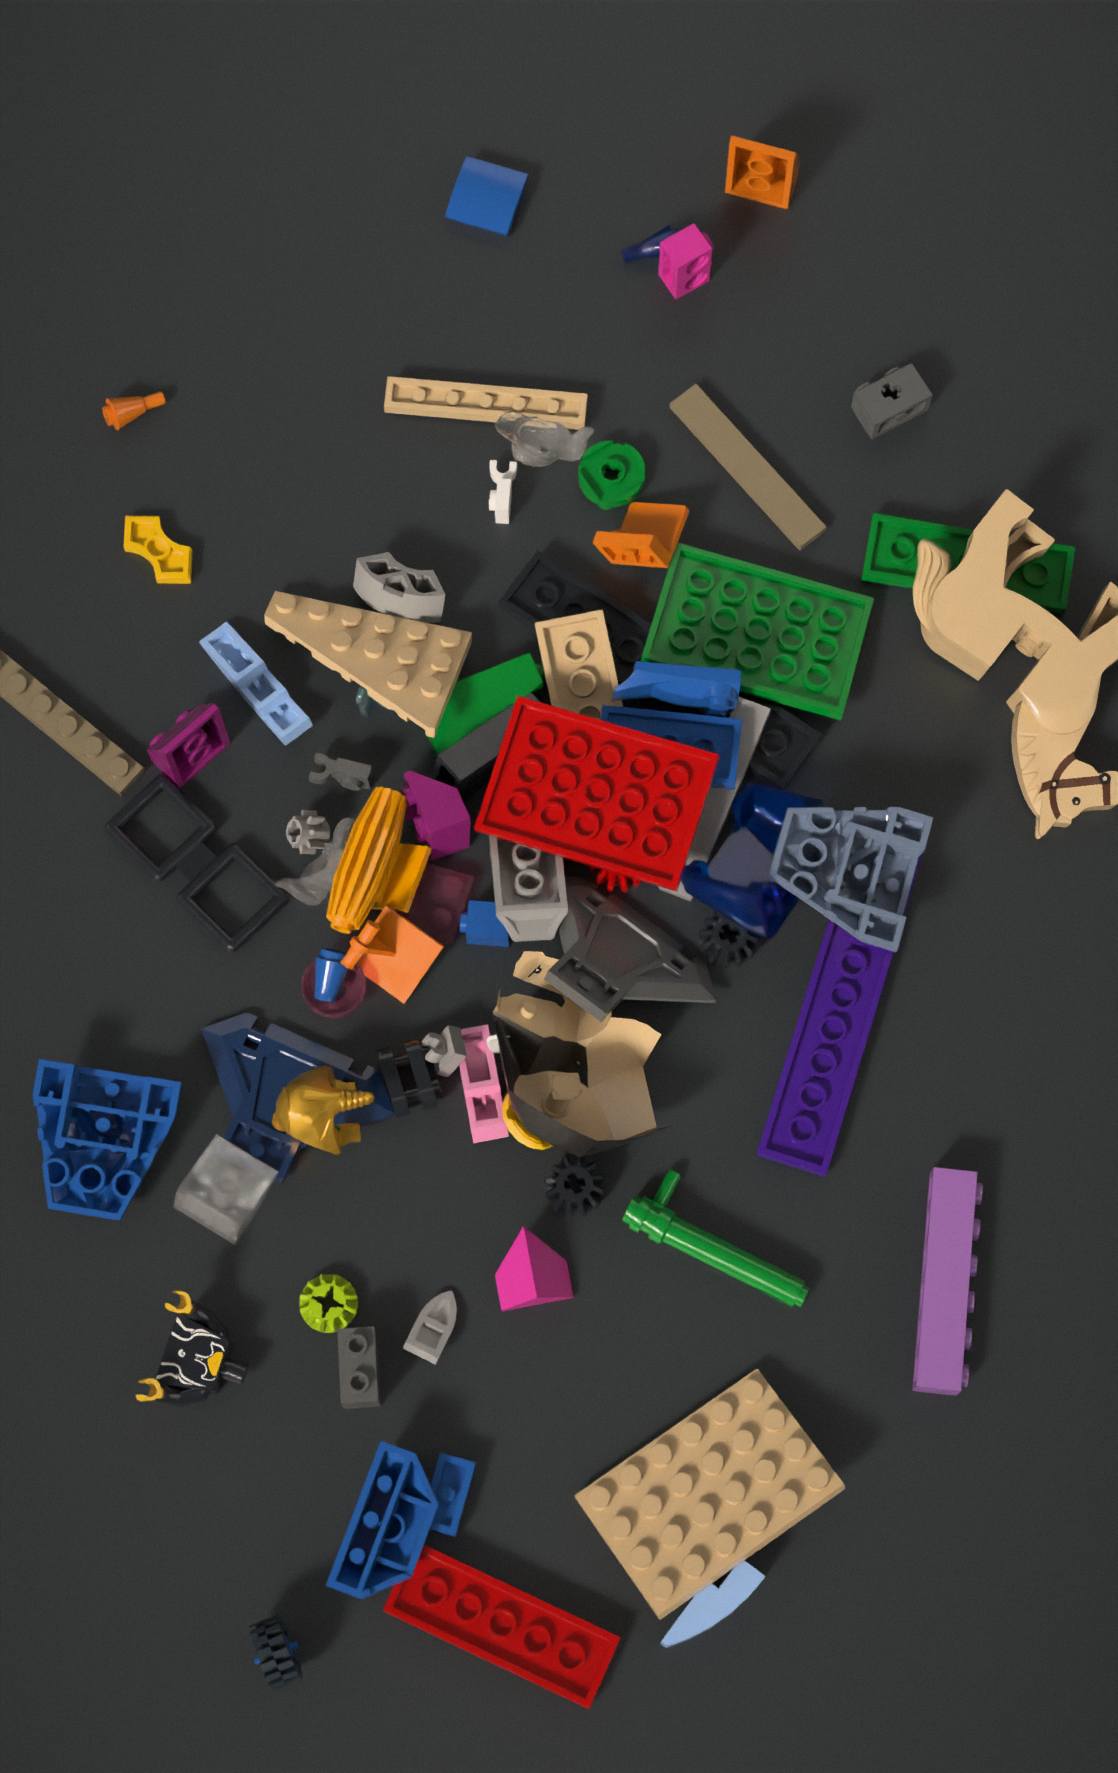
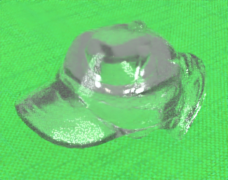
(540, 441)
(318, 875)

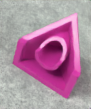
(532, 1274)

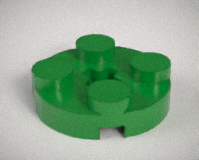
(609, 492)

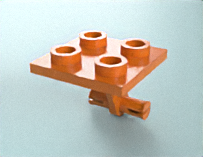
(393, 953)

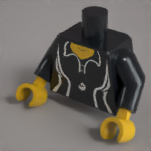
(194, 1358)

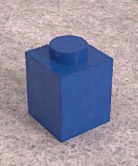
(482, 925)

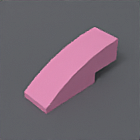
(481, 1086)

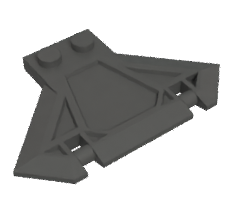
(620, 956)

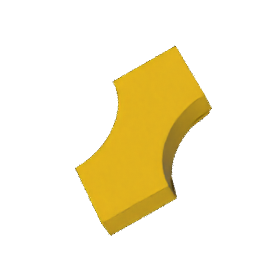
(170, 560)

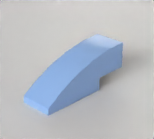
(714, 1604)

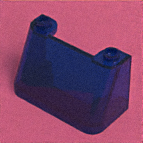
(737, 876)

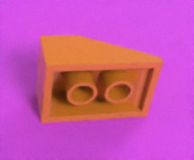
(761, 172)

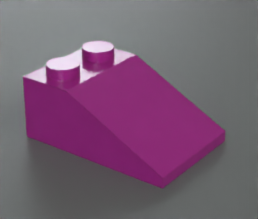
(190, 743)

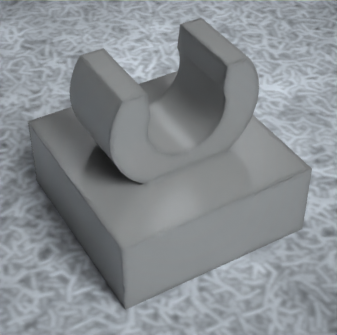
(445, 1050)

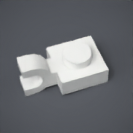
(501, 498)

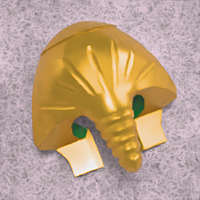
(309, 1107)

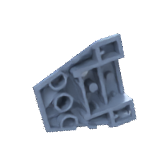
(853, 866)

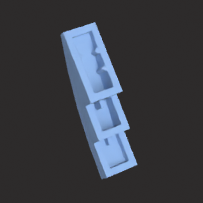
(256, 683)

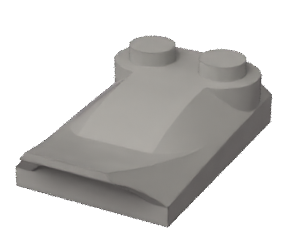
(527, 890)

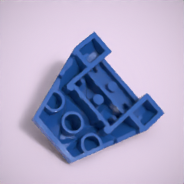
(99, 1134)

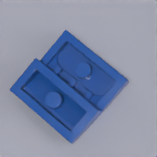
(486, 196)

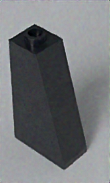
(472, 759)

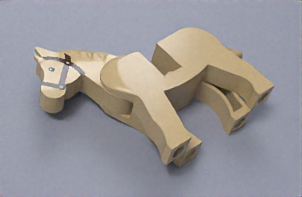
(972, 620)

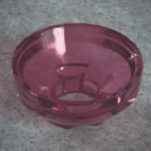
(355, 992)

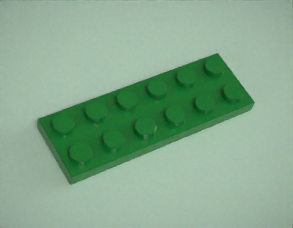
(893, 559)

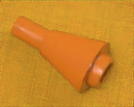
(126, 409)

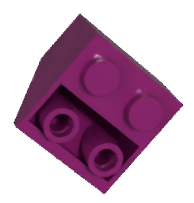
(437, 815)

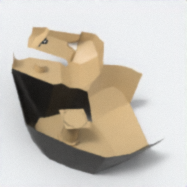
(565, 1102)

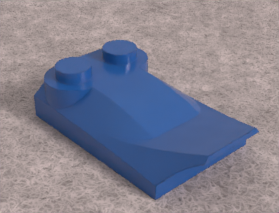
(703, 688)

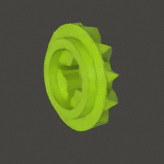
(336, 1317)

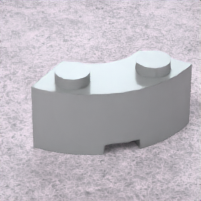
(399, 589)

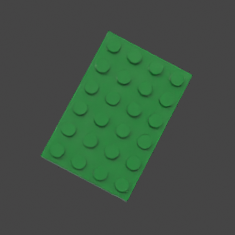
(781, 630)

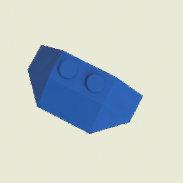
(386, 1525)

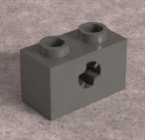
(883, 414)
(359, 1367)

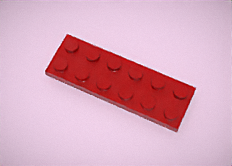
(504, 1626)

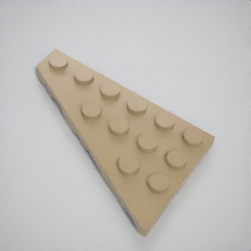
(397, 659)

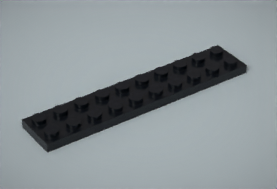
(551, 592)

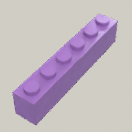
(945, 1282)

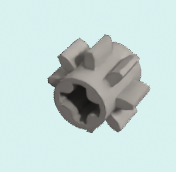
(308, 832)

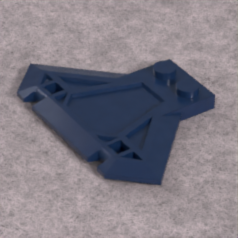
(257, 1077)

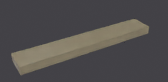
(748, 467)

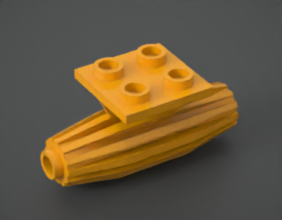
(375, 865)

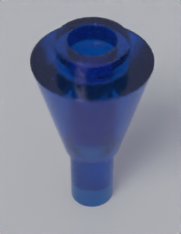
(649, 247)

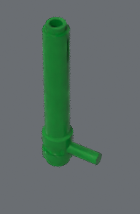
(666, 1227)

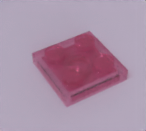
(439, 902)

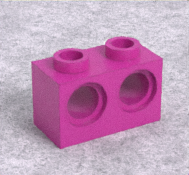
(685, 260)

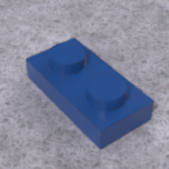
(451, 1487)

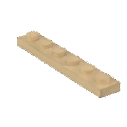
(482, 401)

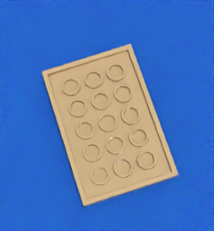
(709, 1493)

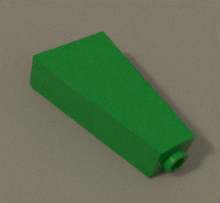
(485, 696)

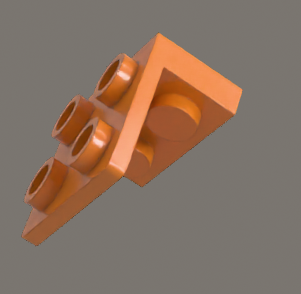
(646, 535)

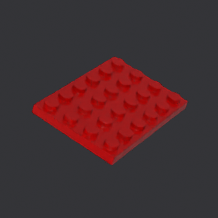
(597, 793)

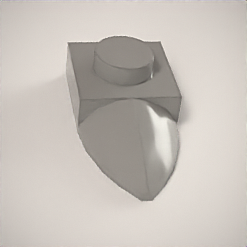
(433, 1327)

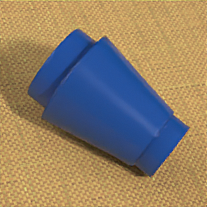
(329, 974)

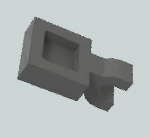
(349, 773)

